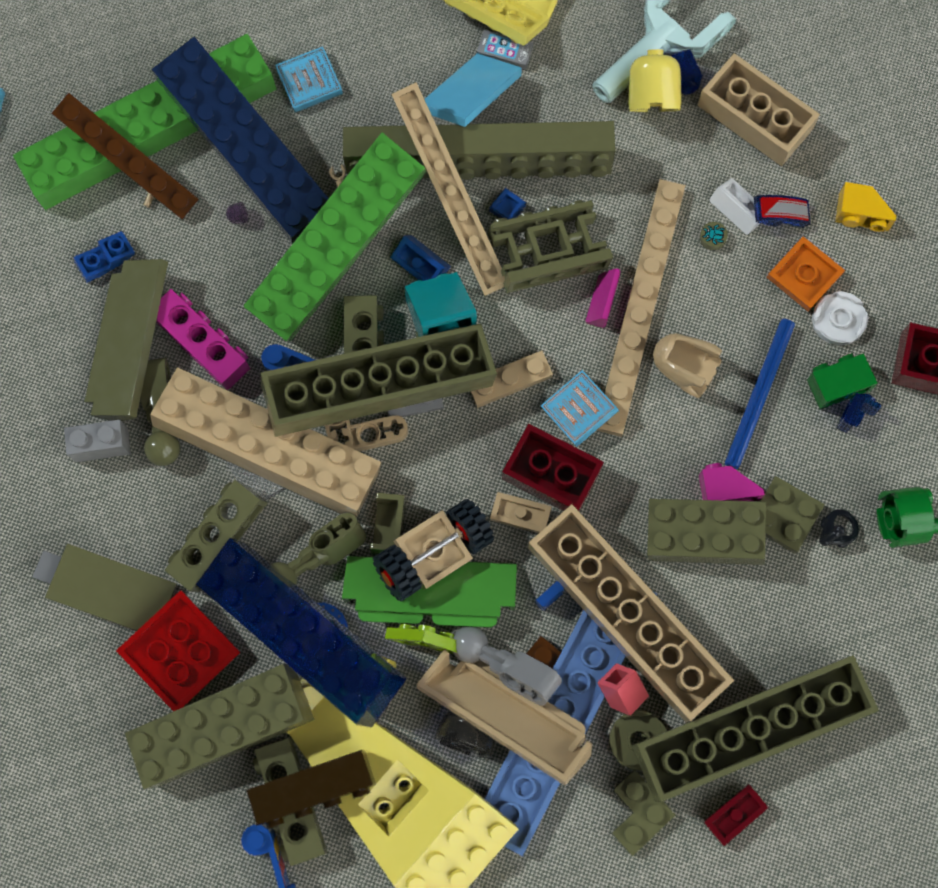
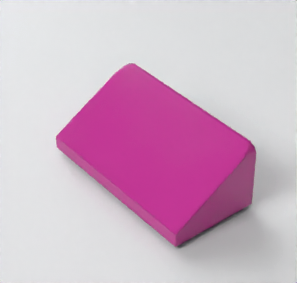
(603, 298)

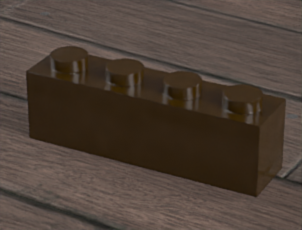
(310, 788)

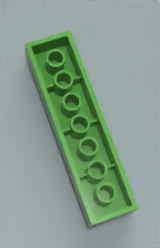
(335, 237)

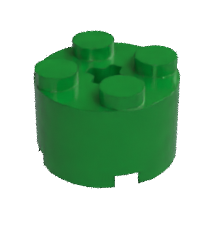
(907, 516)

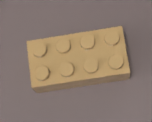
(758, 109)

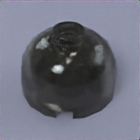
(462, 736)

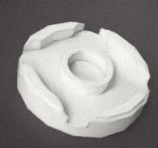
(839, 318)

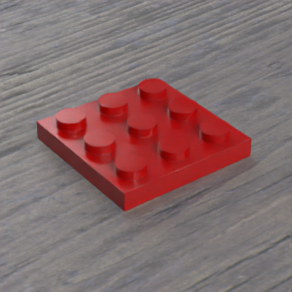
(178, 651)

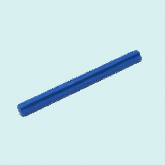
(759, 393)

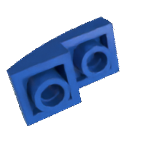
(107, 256)

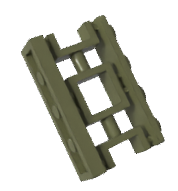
(556, 265)

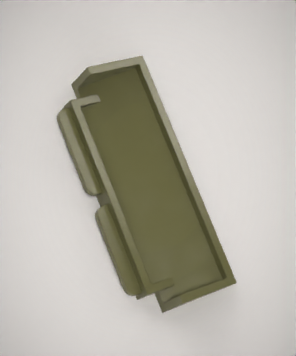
(125, 339)

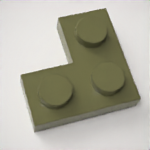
(647, 815)

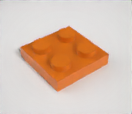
(805, 273)

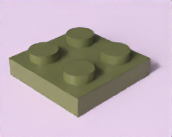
(789, 514)

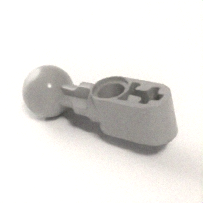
(516, 671)

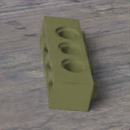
(359, 310)
(248, 507)
(313, 842)

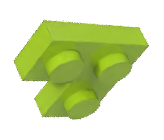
(423, 636)

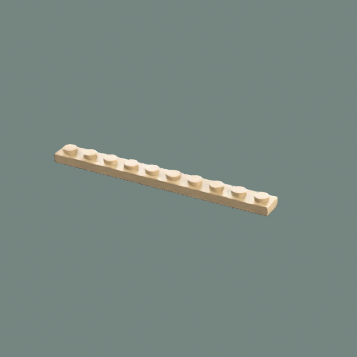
(642, 303)

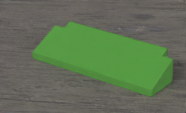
(463, 598)

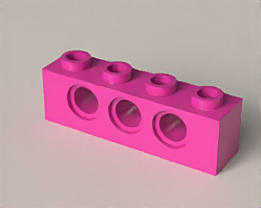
(224, 371)

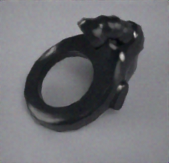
(834, 534)

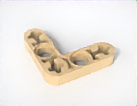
(353, 432)

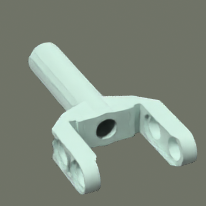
(663, 34)

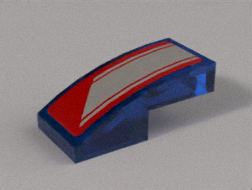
(781, 209)

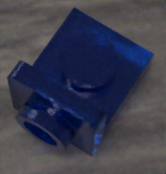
(855, 411)

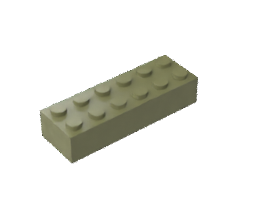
(219, 726)

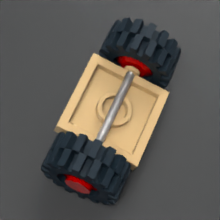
(433, 549)

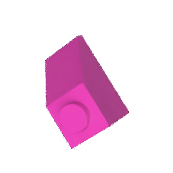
(727, 484)

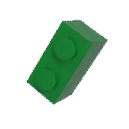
(841, 380)

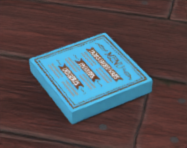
(309, 79)
(579, 408)

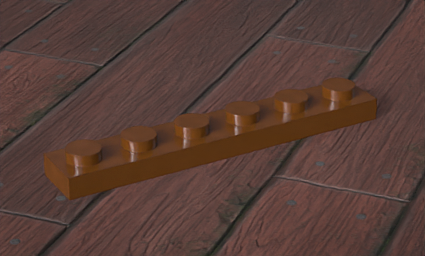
(125, 156)

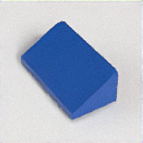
(418, 259)

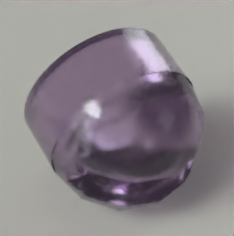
(237, 213)

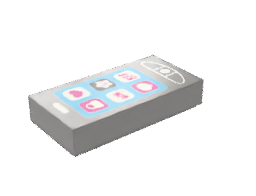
(504, 49)

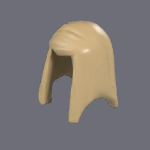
(687, 362)

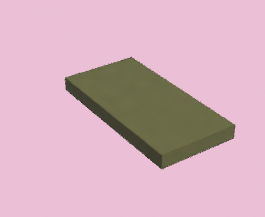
(108, 588)

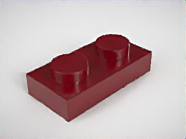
(735, 815)

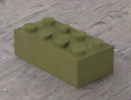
(707, 531)

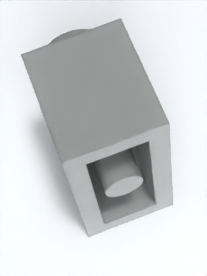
(97, 441)

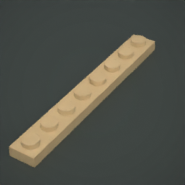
(449, 187)

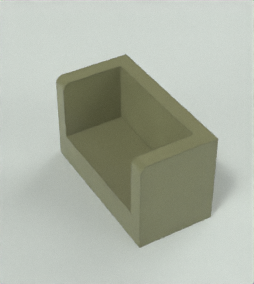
(388, 521)

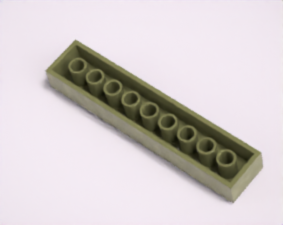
(505, 148)

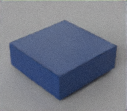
(507, 205)
(550, 596)

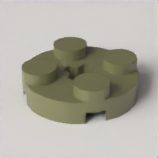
(625, 728)

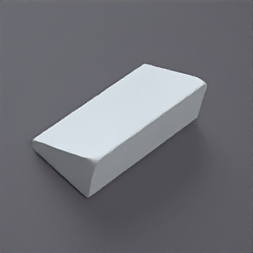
(735, 205)

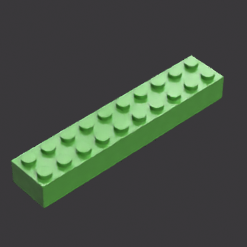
(146, 118)

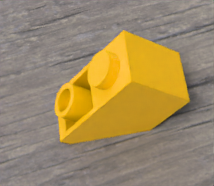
(863, 207)

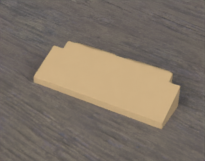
(532, 731)

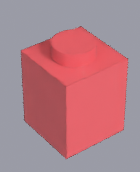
(623, 689)

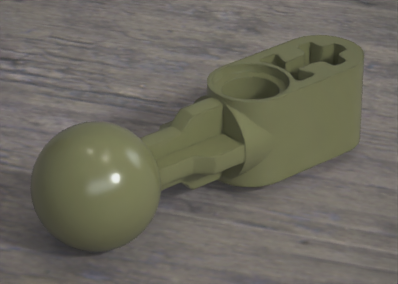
(160, 446)
(325, 546)

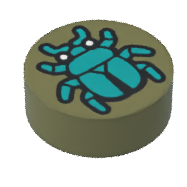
(713, 235)

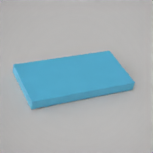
(471, 89)

